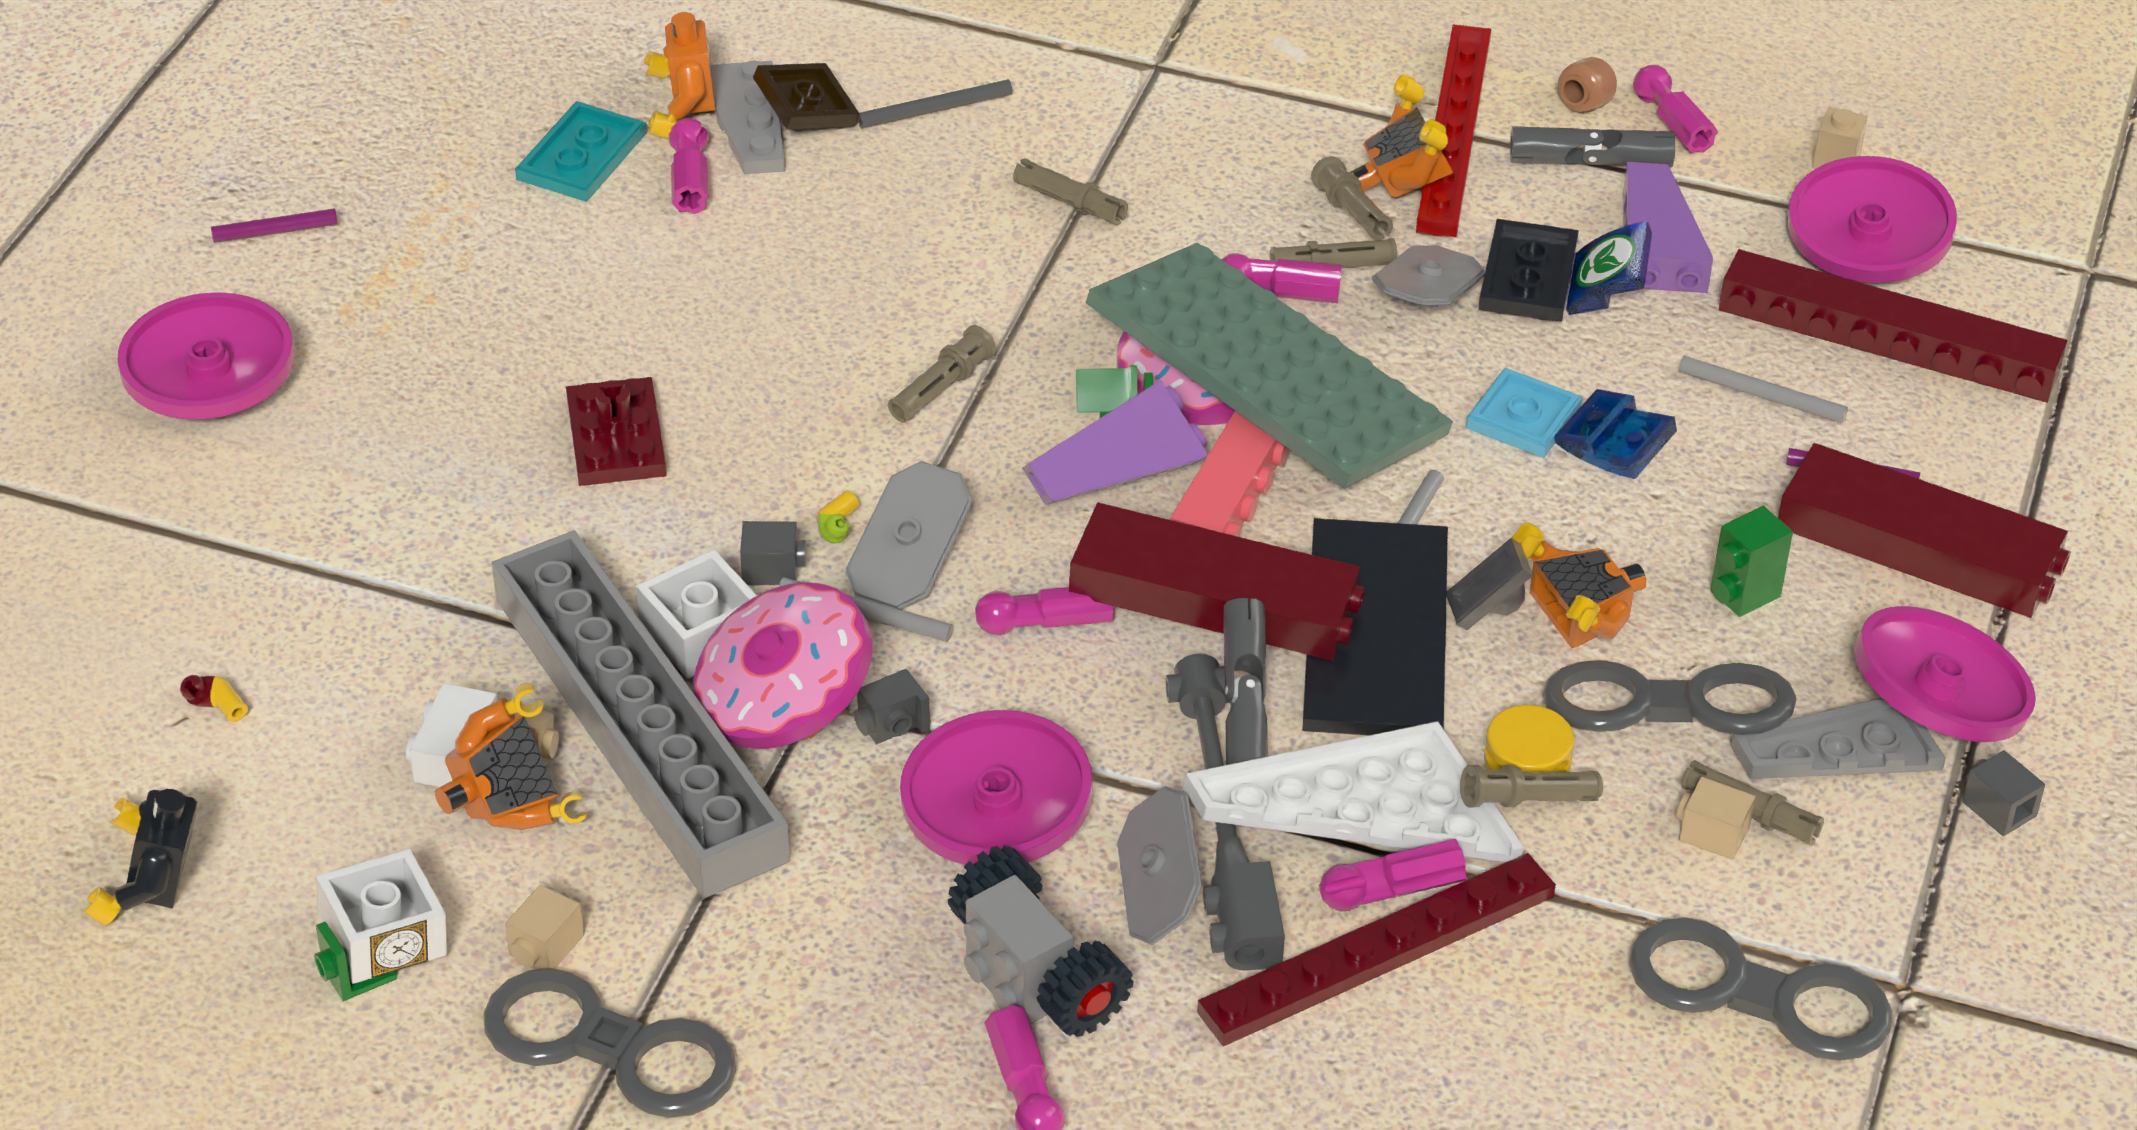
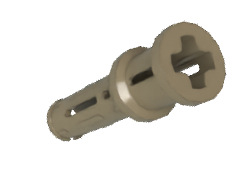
(1345, 191)
(953, 363)
(1512, 786)

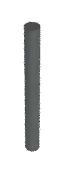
(935, 103)

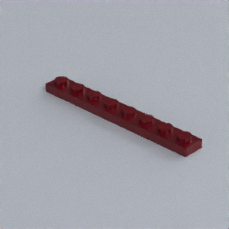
(1375, 949)

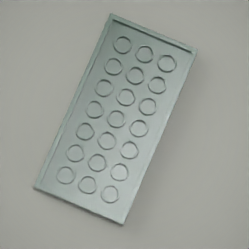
(1270, 364)

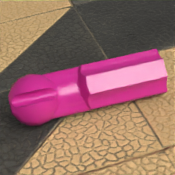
(1675, 108)
(689, 166)
(1291, 277)
(1054, 607)
(1393, 875)
(1023, 1070)

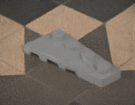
(747, 118)
(1841, 741)

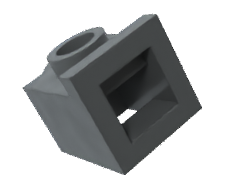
(892, 707)

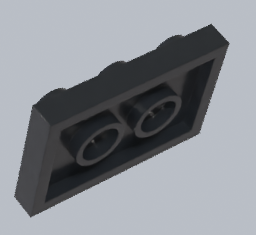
(1528, 270)

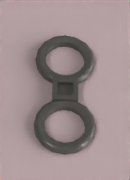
(1670, 698)
(1760, 989)
(610, 1041)

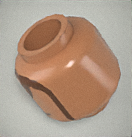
(1587, 84)

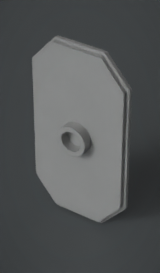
(1429, 275)
(909, 535)
(1159, 865)

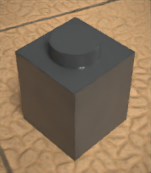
(770, 552)
(2003, 792)

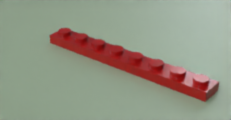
(1458, 112)

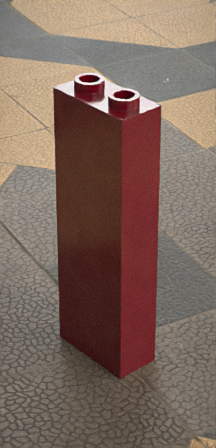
(1924, 530)
(1193, 571)

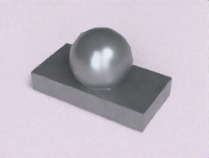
(1491, 586)

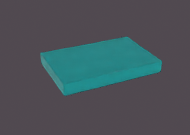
(581, 151)

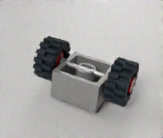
(1027, 952)

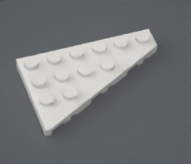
(1367, 789)

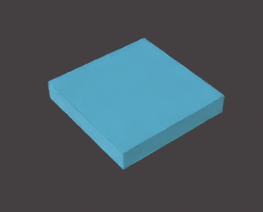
(1523, 412)

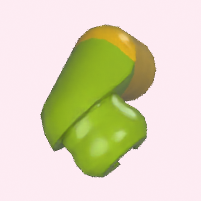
(832, 517)

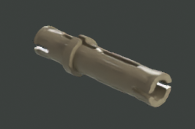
(1084, 197)
(1345, 254)
(1768, 809)

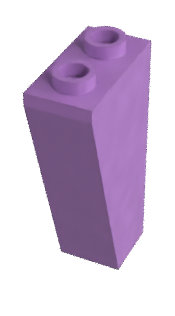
(1677, 250)
(1122, 446)

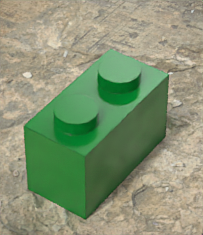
(1751, 561)

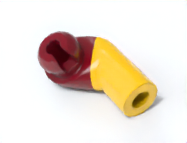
(214, 693)

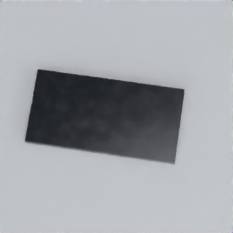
(1396, 651)

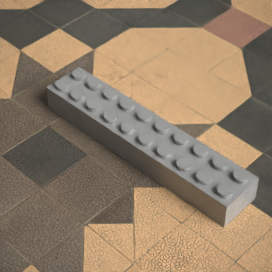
(641, 714)

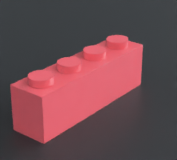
(1232, 478)

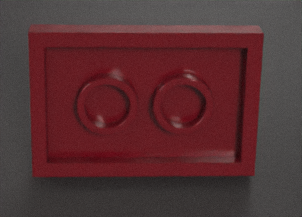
(615, 431)

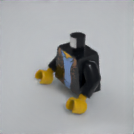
(159, 853)

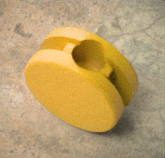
(1529, 739)

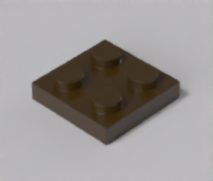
(806, 96)

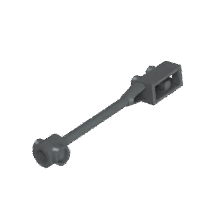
(1241, 891)

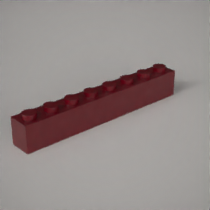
(1893, 325)

